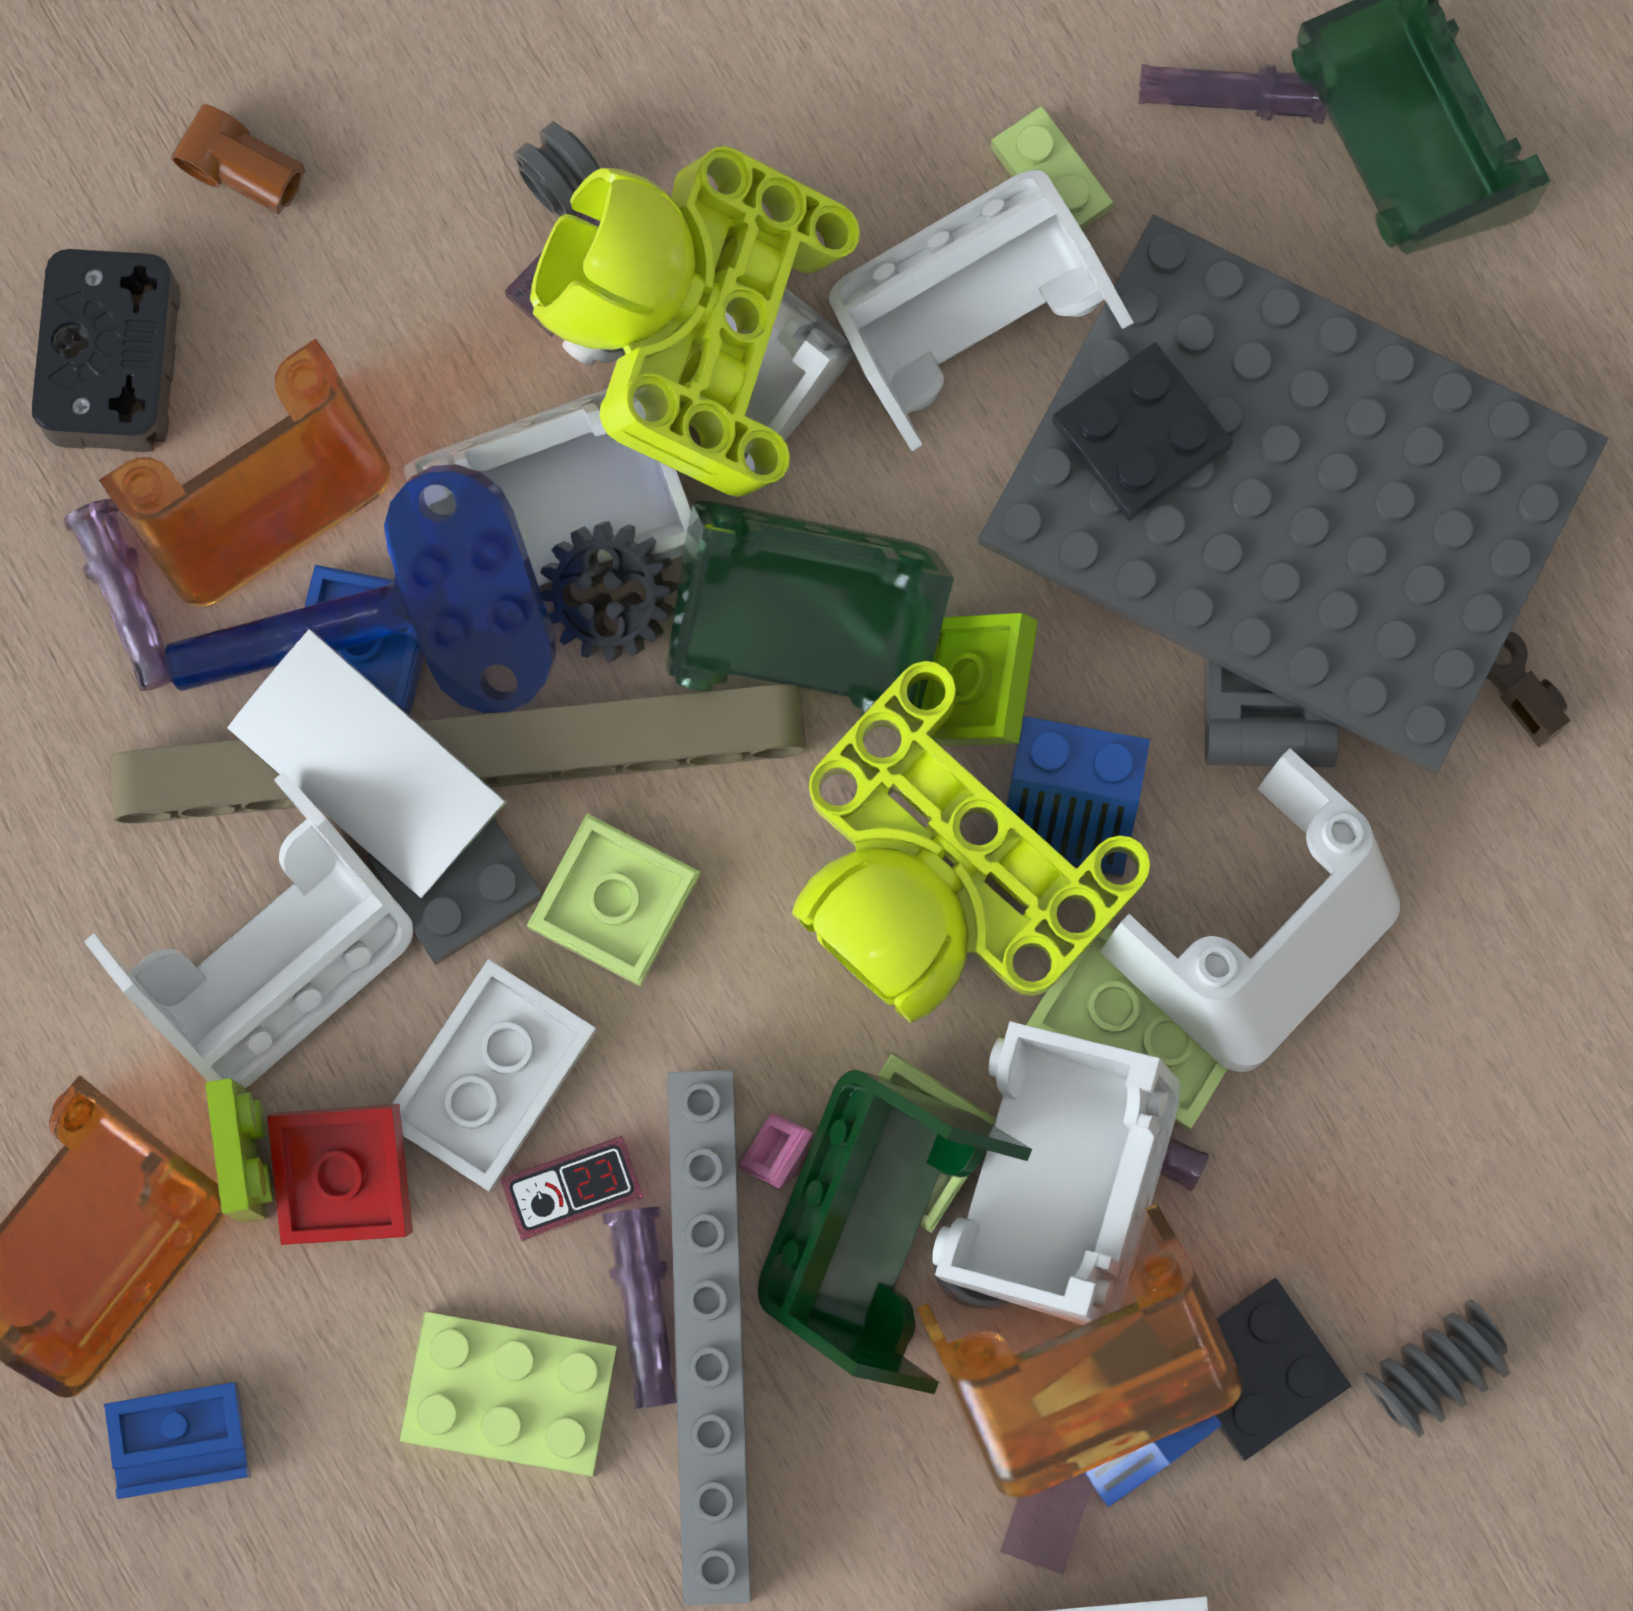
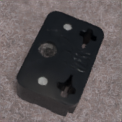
(126, 353)

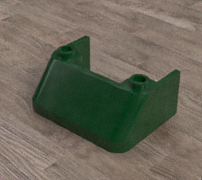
(858, 1216)

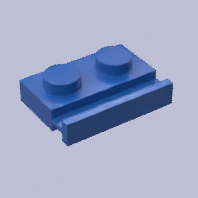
(177, 1440)

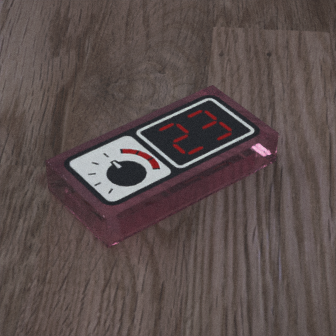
(572, 1188)

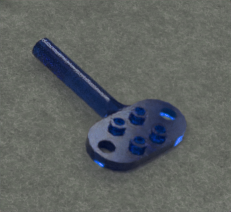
(456, 590)

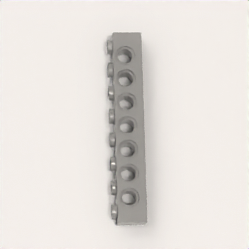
(709, 1338)

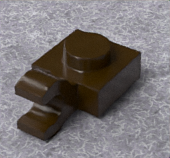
(1533, 703)

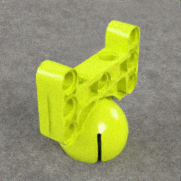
(660, 289)
(900, 909)

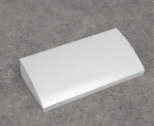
(366, 763)

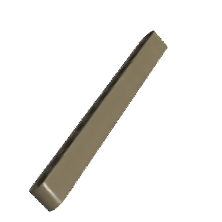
(495, 746)

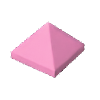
(777, 1151)

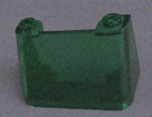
(1415, 122)
(803, 605)

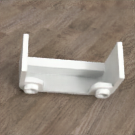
(964, 284)
(282, 967)
(1249, 1006)

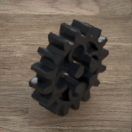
(630, 562)

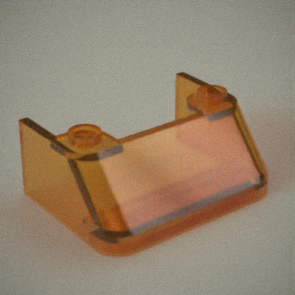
(1096, 1386)

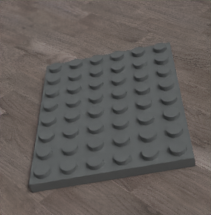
(1353, 533)

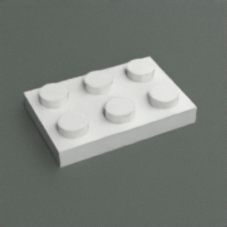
(490, 1075)

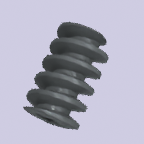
(1440, 1369)

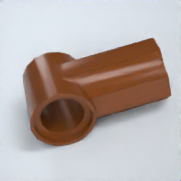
(223, 152)

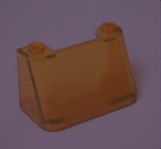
(263, 495)
(96, 1241)

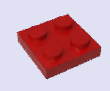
(340, 1174)

